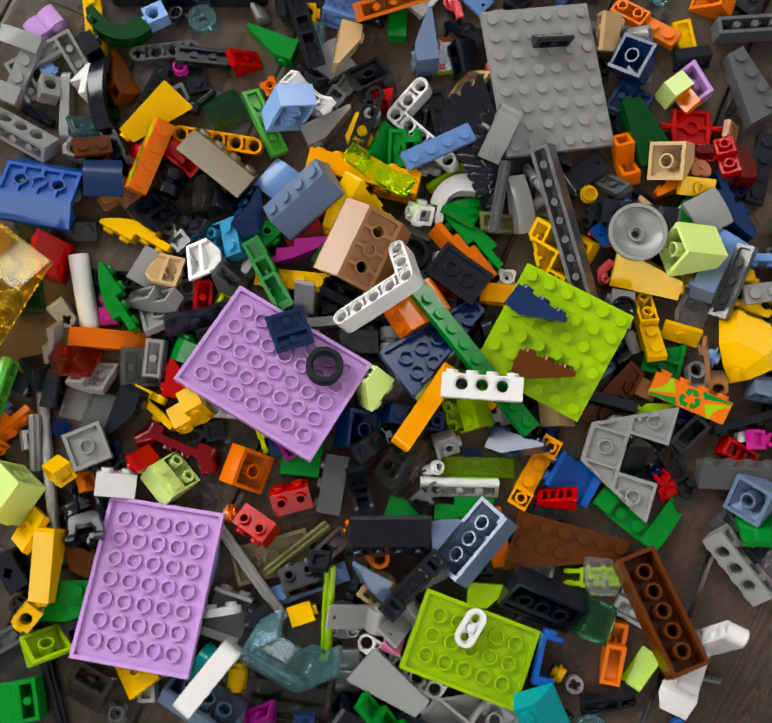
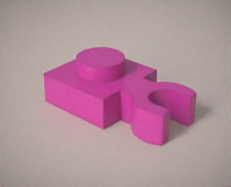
(104, 317)
(757, 439)

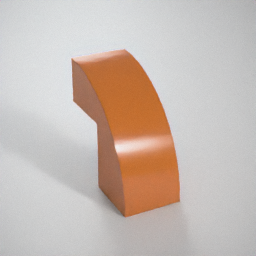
(623, 158)

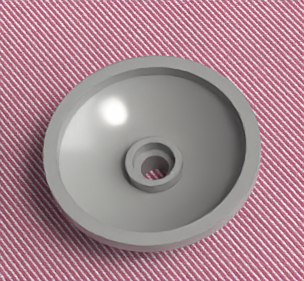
(644, 221)

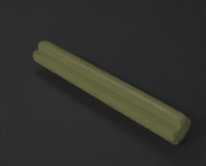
(297, 548)

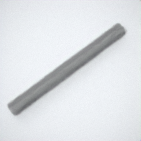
(251, 571)

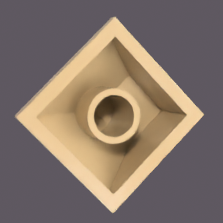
(670, 160)

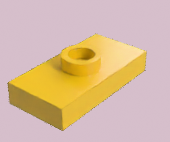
(687, 38)
(694, 185)
(681, 333)
(159, 416)

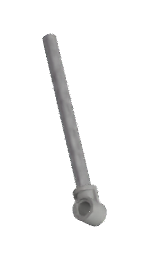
(47, 453)

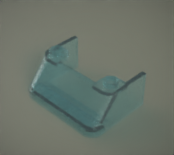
(285, 661)

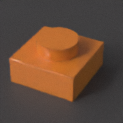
(688, 101)
(85, 481)

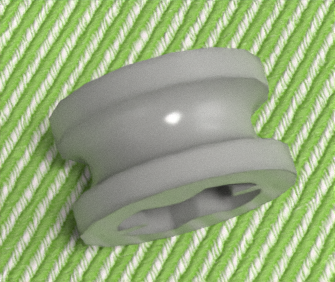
(570, 689)

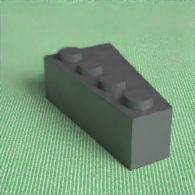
(748, 88)

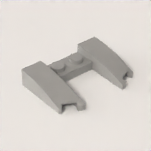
(59, 45)
(30, 51)

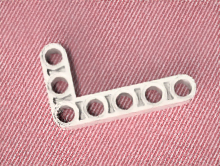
(407, 112)
(385, 294)
(715, 640)
(423, 685)

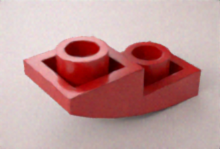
(727, 157)

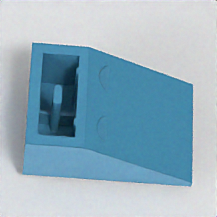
(226, 239)

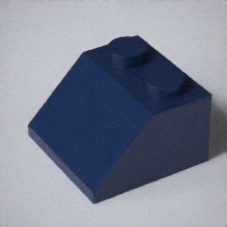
(634, 58)
(354, 425)

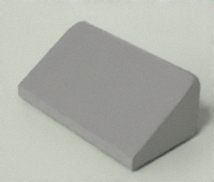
(155, 358)

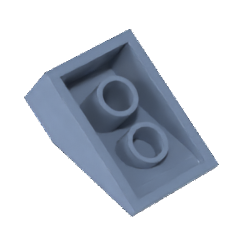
(425, 54)

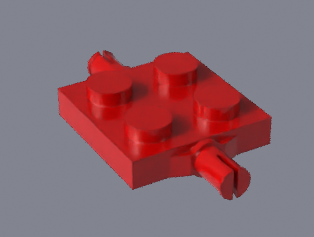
(692, 127)

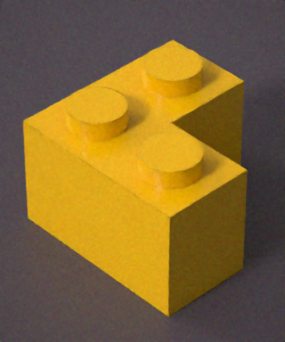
(189, 412)

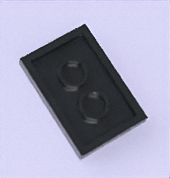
(458, 274)

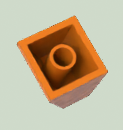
(407, 316)

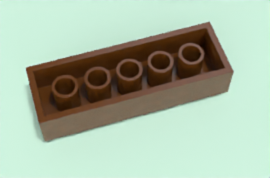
(660, 613)

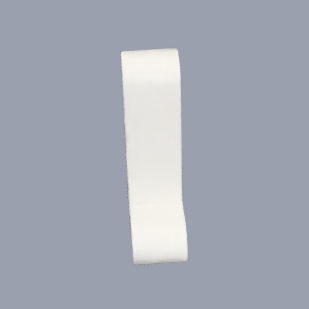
(207, 678)

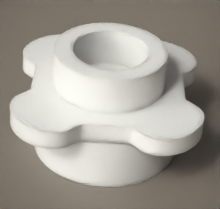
(507, 273)

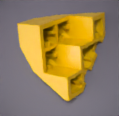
(355, 189)
(546, 250)
(745, 346)

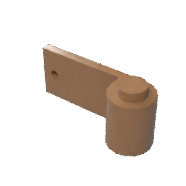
(716, 379)

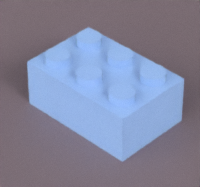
(288, 107)

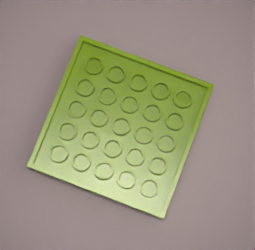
(583, 342)

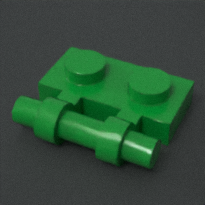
(398, 142)

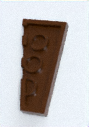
(622, 386)

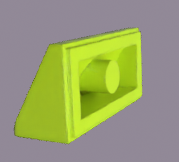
(640, 669)

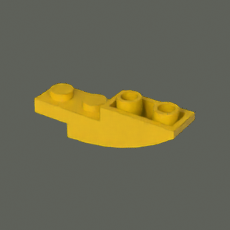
(133, 231)
(647, 328)

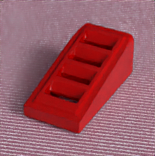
(725, 446)
(564, 498)

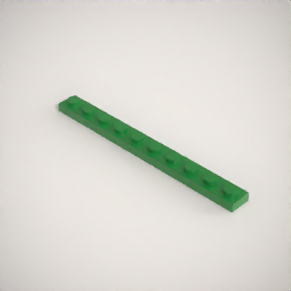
(470, 354)

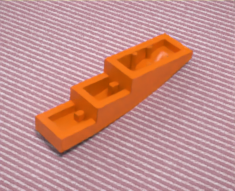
(441, 235)
(105, 338)

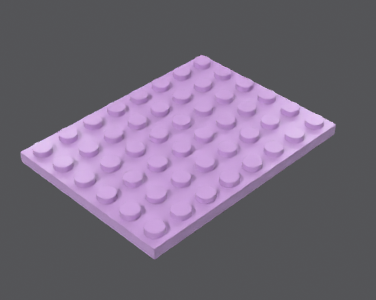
(269, 390)
(148, 587)

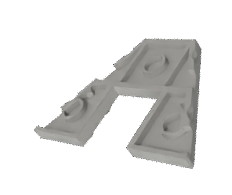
(606, 448)

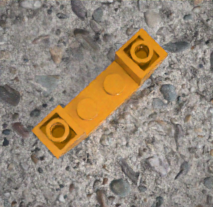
(532, 473)

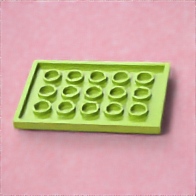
(488, 669)

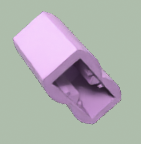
(46, 23)

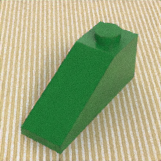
(278, 46)

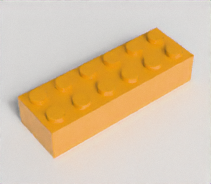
(340, 166)

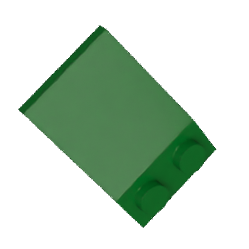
(68, 601)

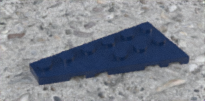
(422, 352)

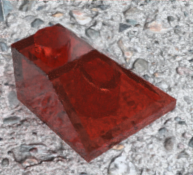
(74, 360)

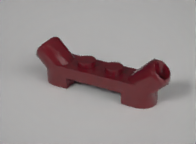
(156, 433)

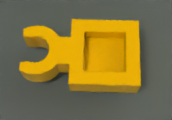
(154, 396)

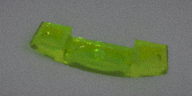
(378, 171)
(477, 467)

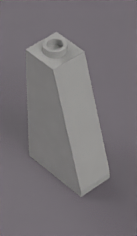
(387, 682)

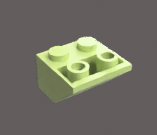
(373, 388)
(169, 478)

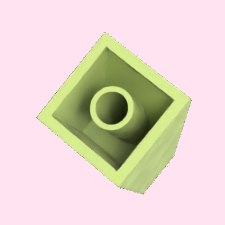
(692, 249)
(18, 492)

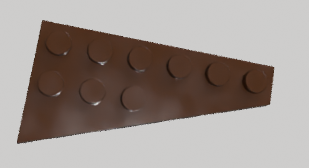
(554, 543)

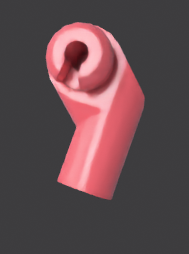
(456, 7)
(602, 272)

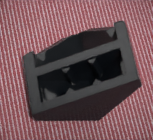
(34, 371)

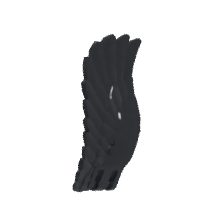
(477, 110)

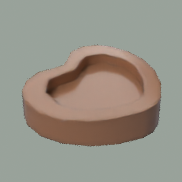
(700, 168)

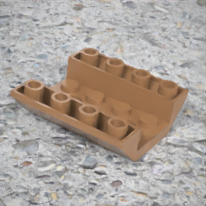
(353, 241)

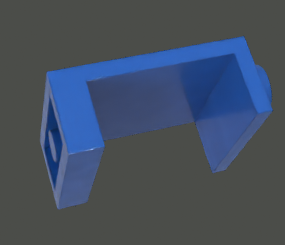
(572, 473)
(534, 673)

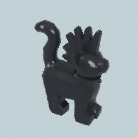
(83, 522)

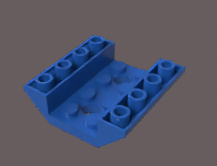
(35, 199)

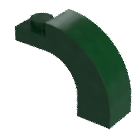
(118, 35)

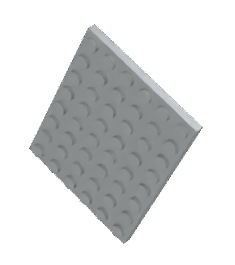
(553, 86)

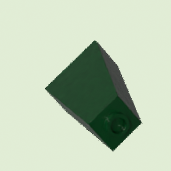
(641, 126)

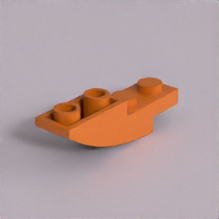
(638, 16)
(12, 424)

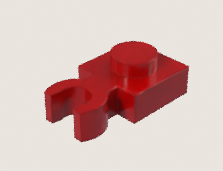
(666, 486)

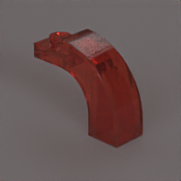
(749, 170)

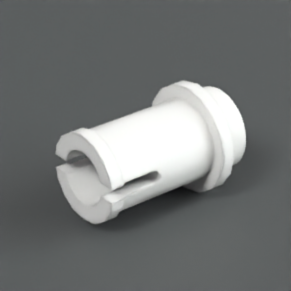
(435, 468)

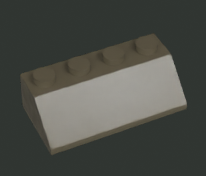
(217, 161)

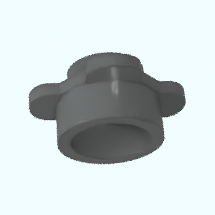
(112, 715)

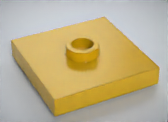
(24, 533)
(136, 681)

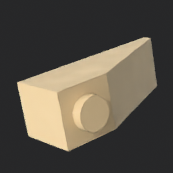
(347, 42)

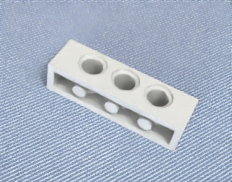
(514, 386)

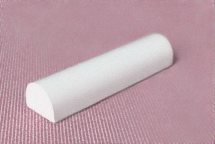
(84, 290)
(463, 486)

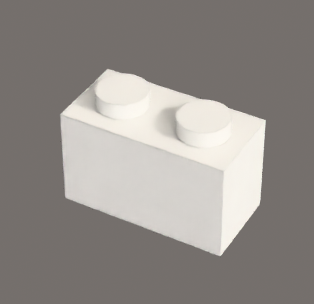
(115, 483)

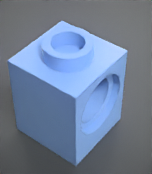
(156, 9)

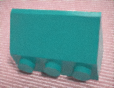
(540, 705)

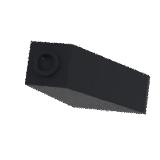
(343, 709)

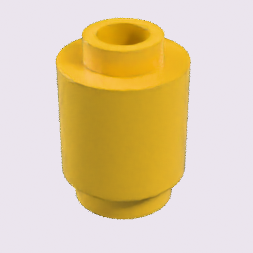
(238, 677)

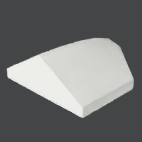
(202, 258)
(676, 700)

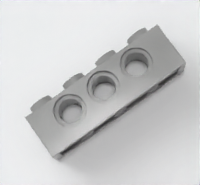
(27, 137)
(725, 537)

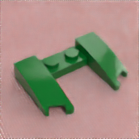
(645, 534)

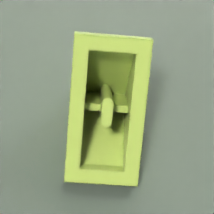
(673, 89)

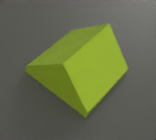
(44, 645)

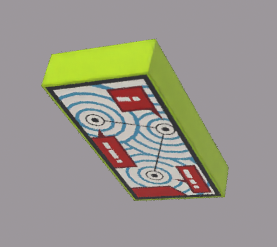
(444, 62)

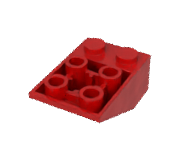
(57, 252)

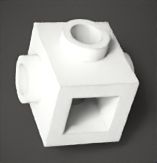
(419, 213)

